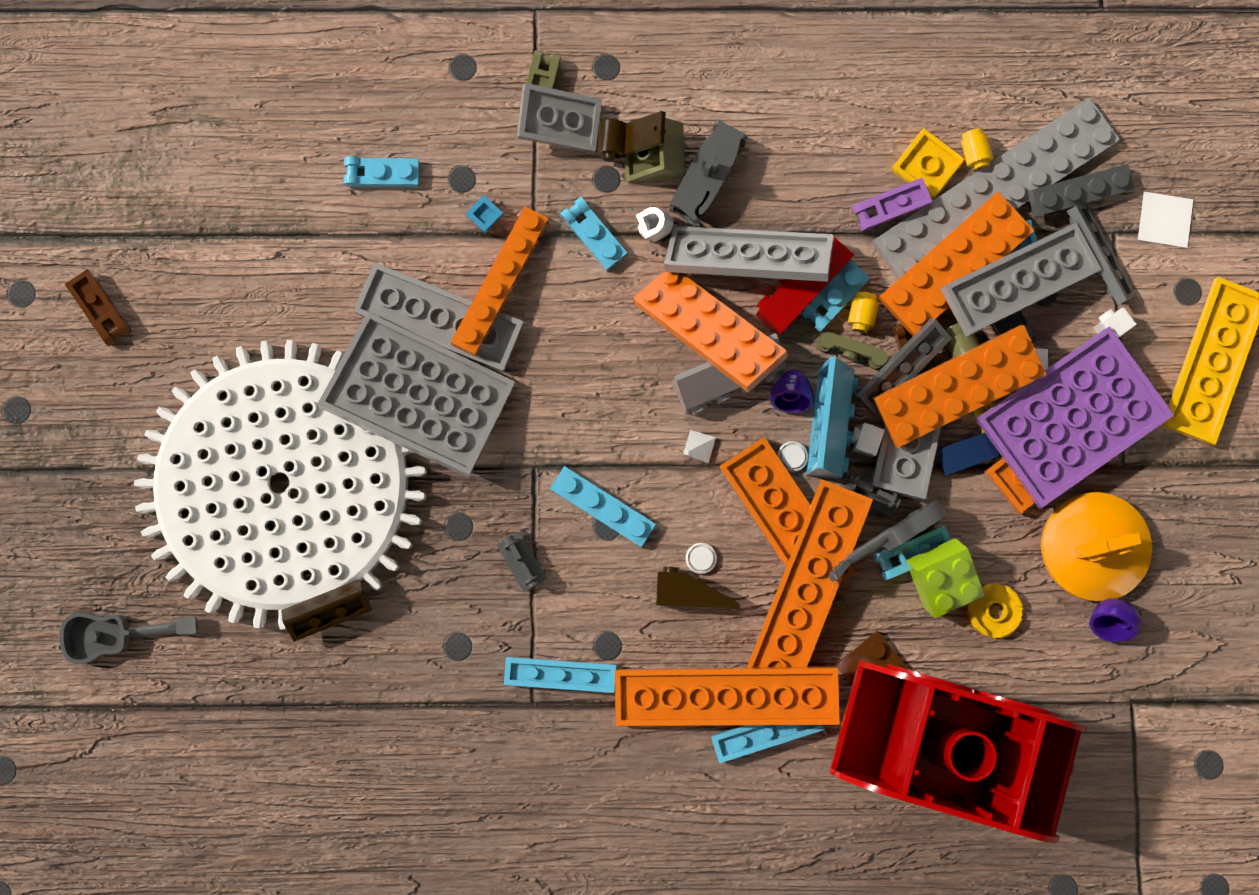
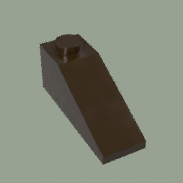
(684, 590)

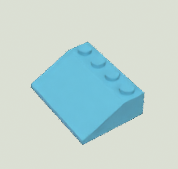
(831, 420)

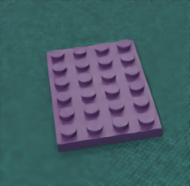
(1074, 417)

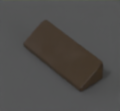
(326, 610)

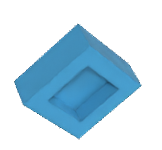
(484, 214)

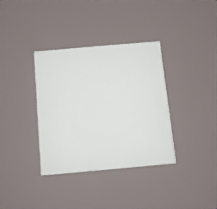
(1165, 219)

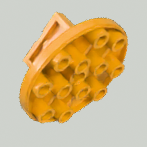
(1096, 546)

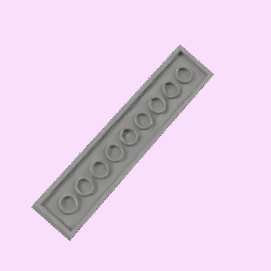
(1027, 166)

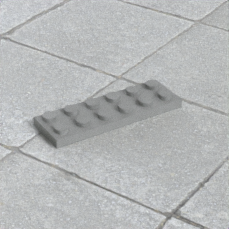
(749, 253)
(1020, 279)
(433, 314)

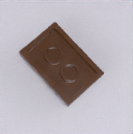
(871, 650)

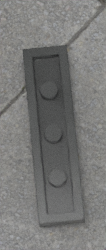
(1080, 190)
(1113, 274)
(905, 362)

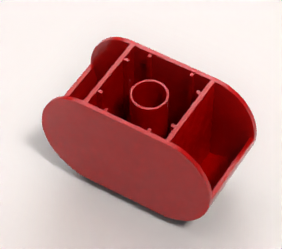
(956, 750)

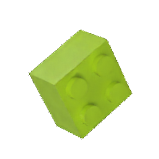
(945, 578)

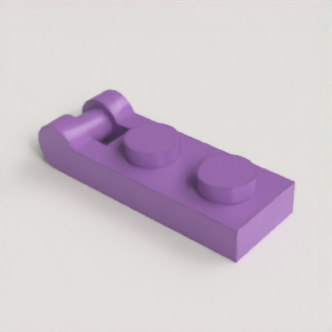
(893, 204)

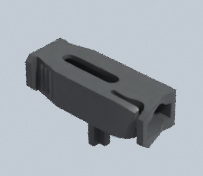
(707, 173)

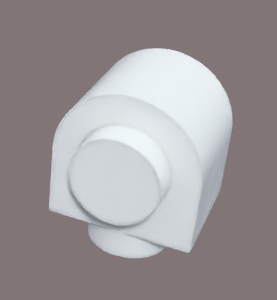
(654, 224)

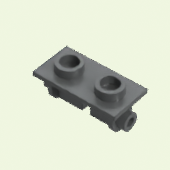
(882, 502)
(521, 561)

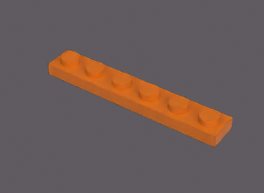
(499, 281)

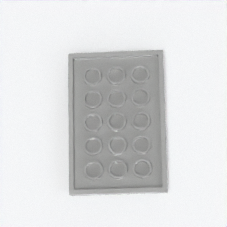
(416, 394)

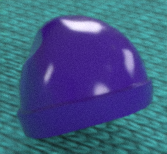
(792, 393)
(1115, 620)

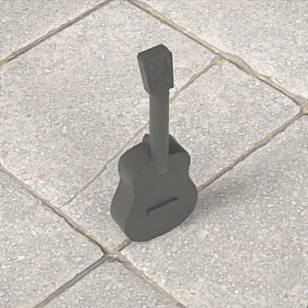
(894, 536)
(90, 636)

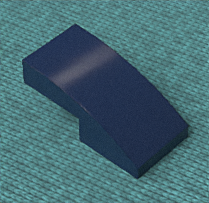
(967, 453)

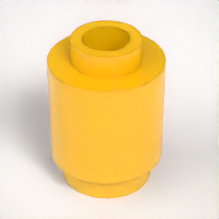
(977, 149)
(863, 312)

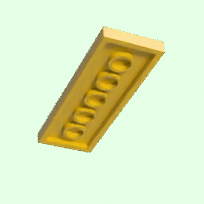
(1214, 361)

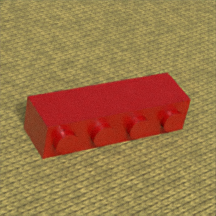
(795, 295)

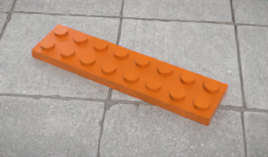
(805, 588)
(727, 696)

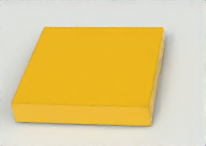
(928, 159)

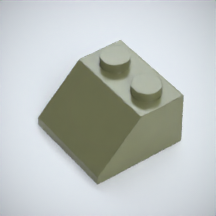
(659, 162)

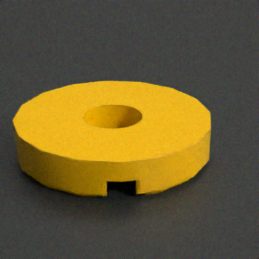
(1011, 611)

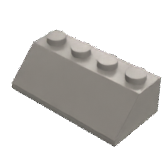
(708, 384)

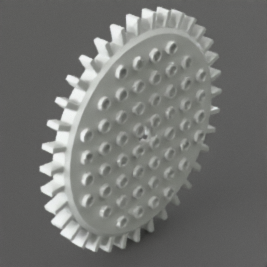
(200, 558)

